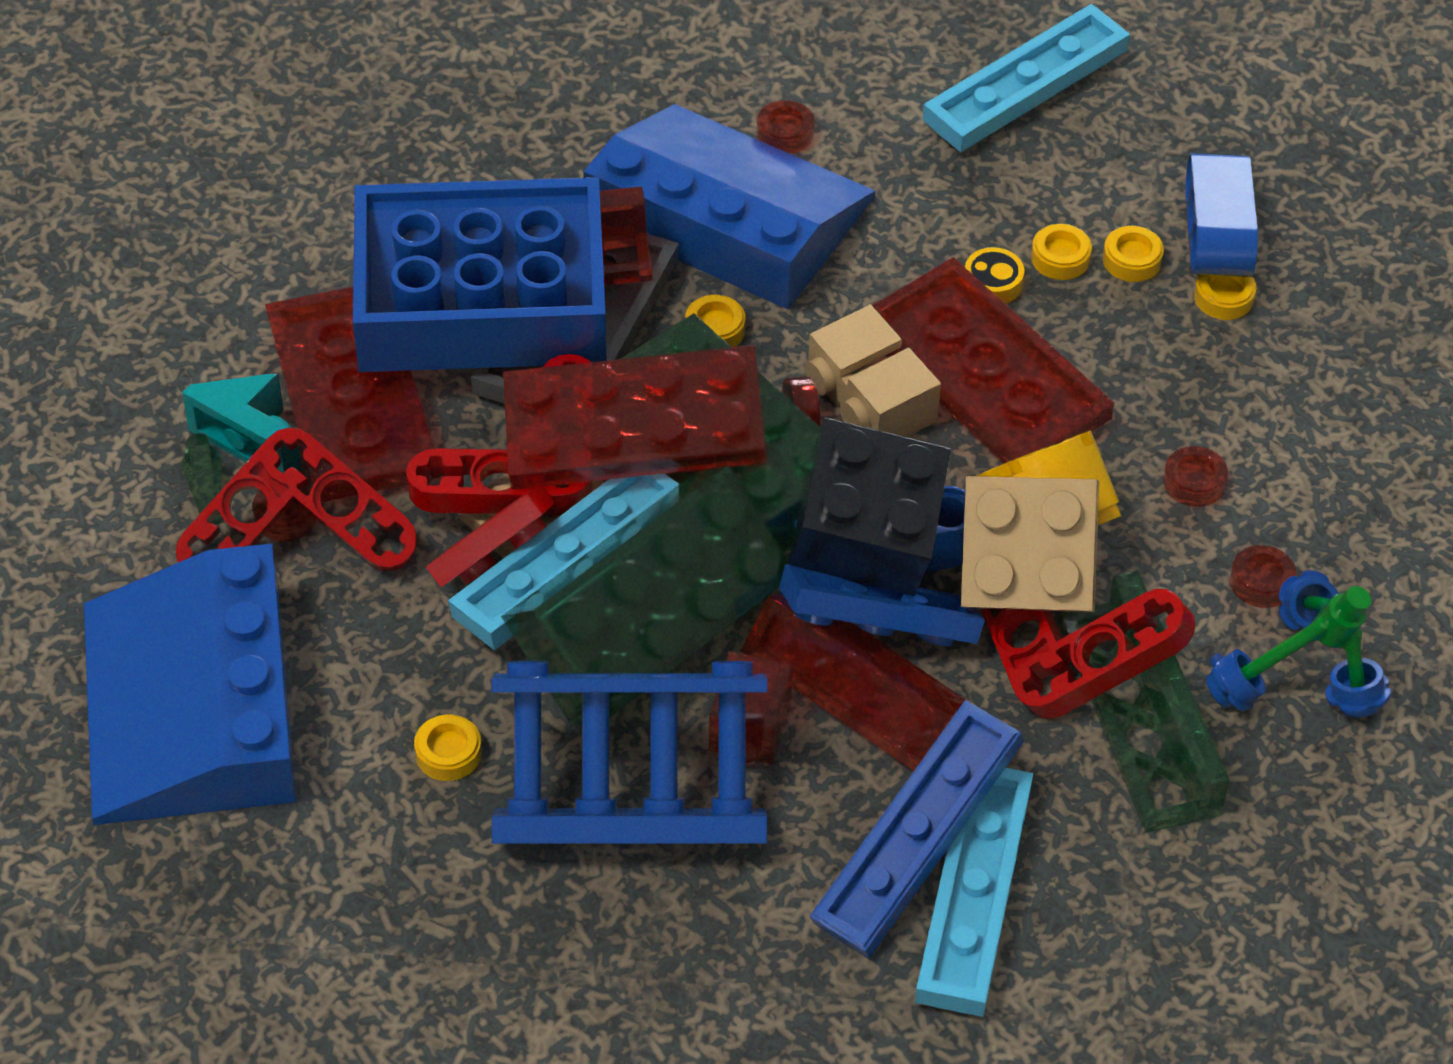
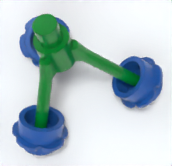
(1325, 616)

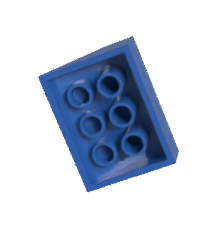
(732, 200)
(477, 274)
(189, 690)

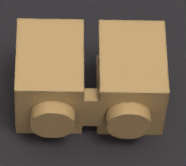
(869, 388)

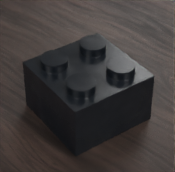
(870, 506)

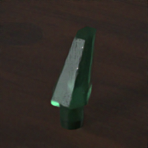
(202, 471)

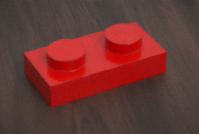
(472, 553)

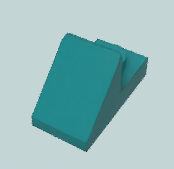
(239, 415)

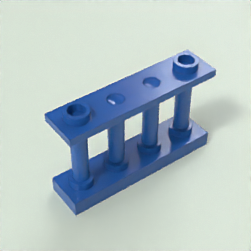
(663, 813)

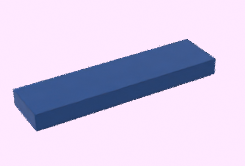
(917, 829)

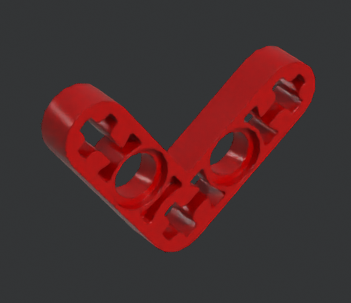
(479, 464)
(283, 490)
(1052, 654)

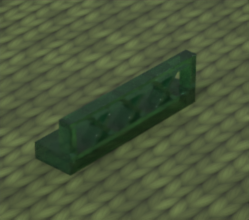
(1171, 715)

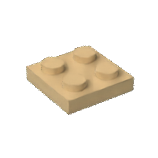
(1030, 543)

